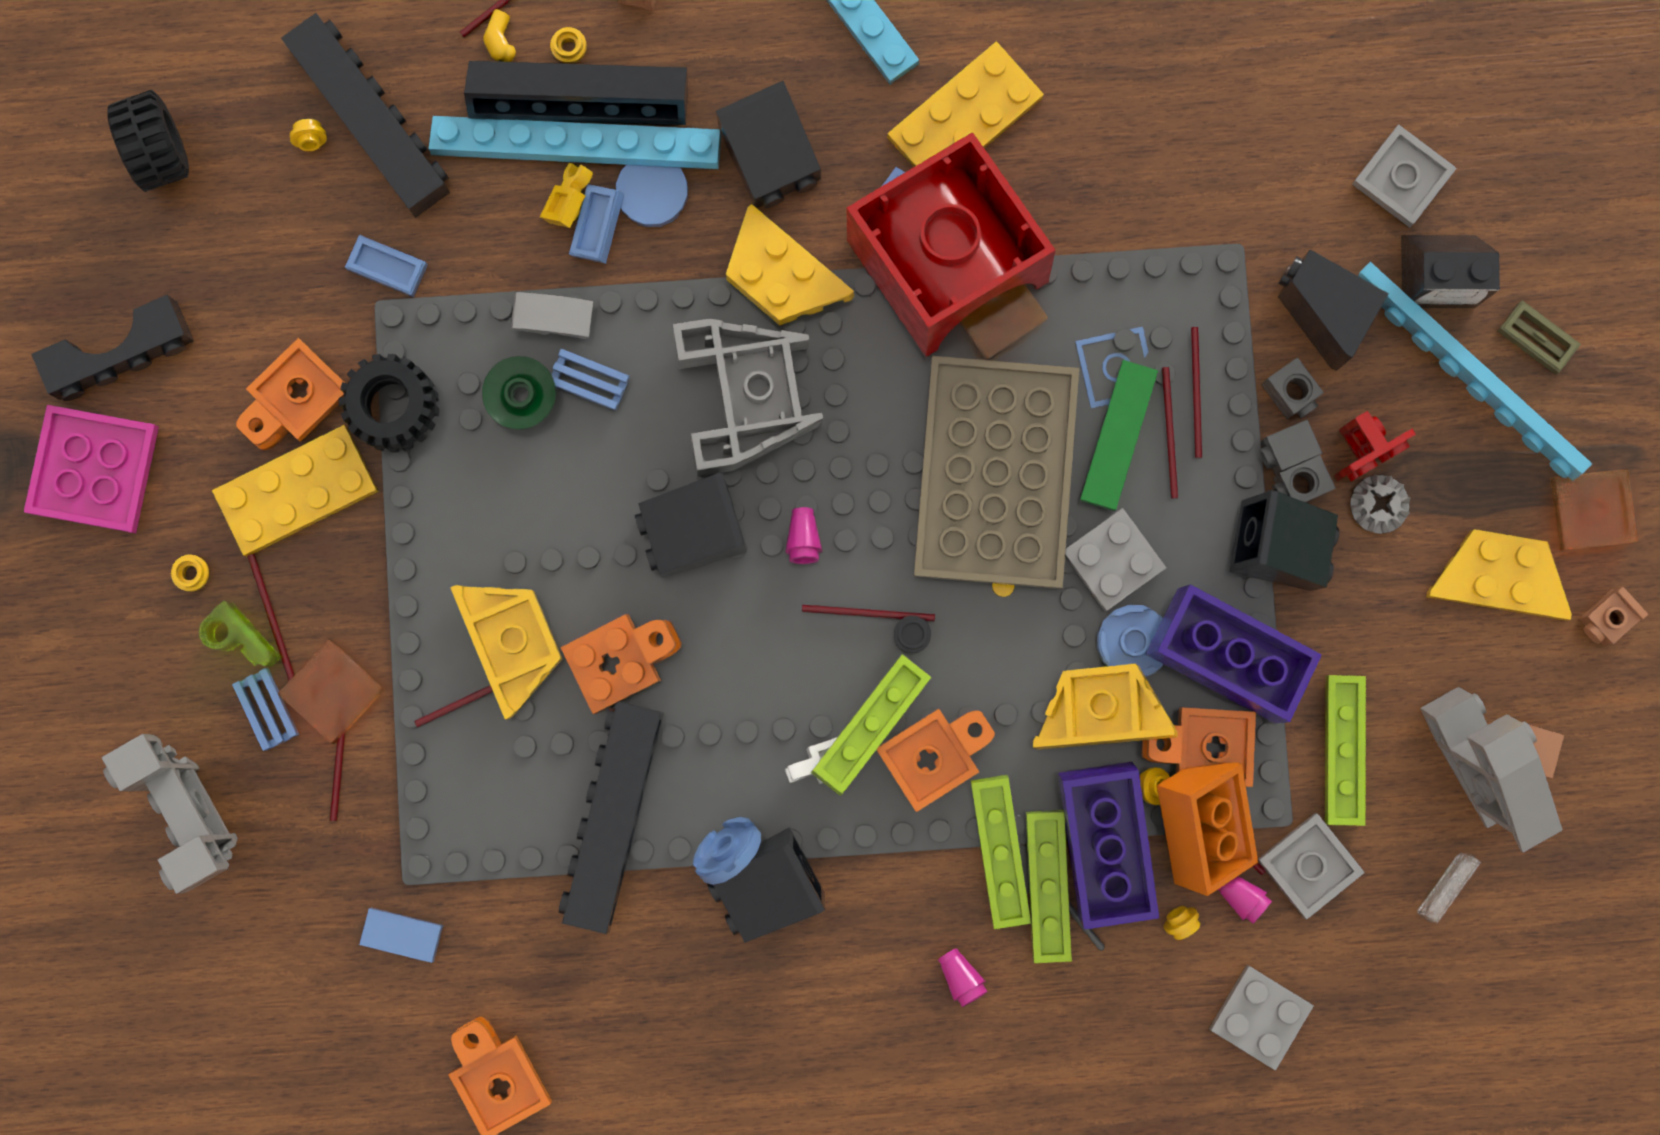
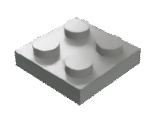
(1404, 176)
(1114, 560)
(1310, 866)
(1261, 1017)

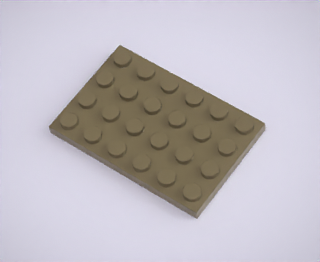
(996, 472)

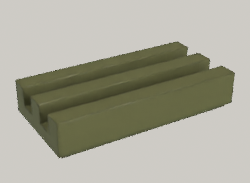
(1529, 347)

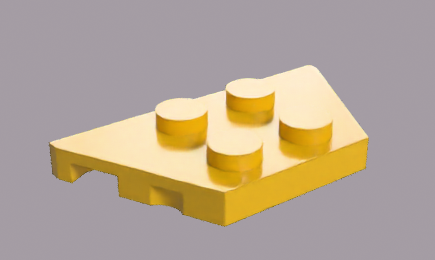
(780, 272)
(1503, 575)
(509, 640)
(1103, 708)

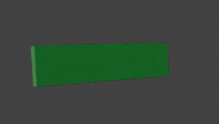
(1118, 435)

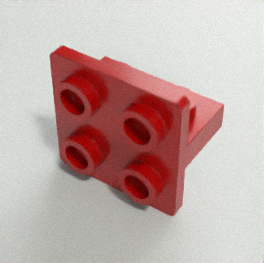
(1367, 442)

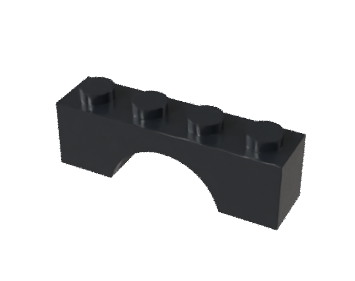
(155, 331)

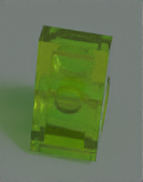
(240, 631)

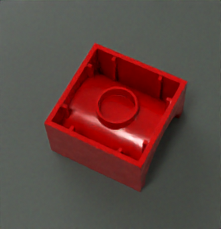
(947, 240)

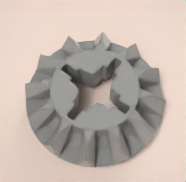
(1363, 502)

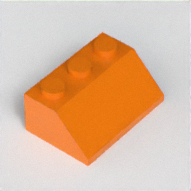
(1207, 826)

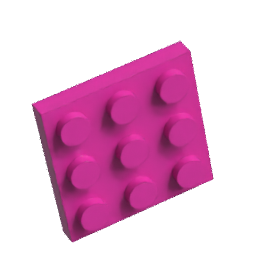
(91, 469)

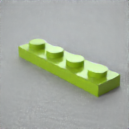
(870, 725)
(1345, 750)
(1000, 851)
(1048, 886)

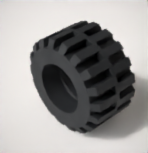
(147, 140)
(368, 381)

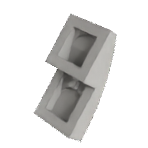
(551, 314)

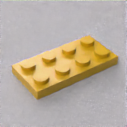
(979, 100)
(295, 490)

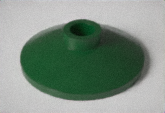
(504, 382)

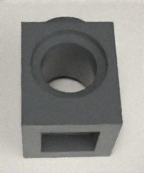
(1297, 374)
(1289, 447)
(1314, 472)

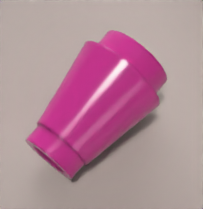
(803, 537)
(1245, 898)
(963, 980)

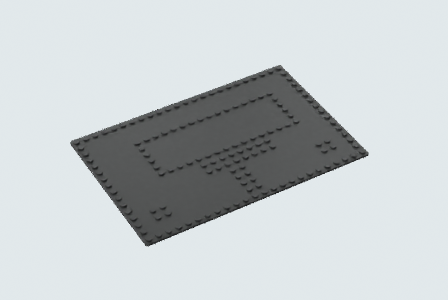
(753, 670)

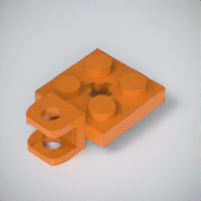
(275, 406)
(637, 654)
(1196, 729)
(951, 745)
(492, 1060)

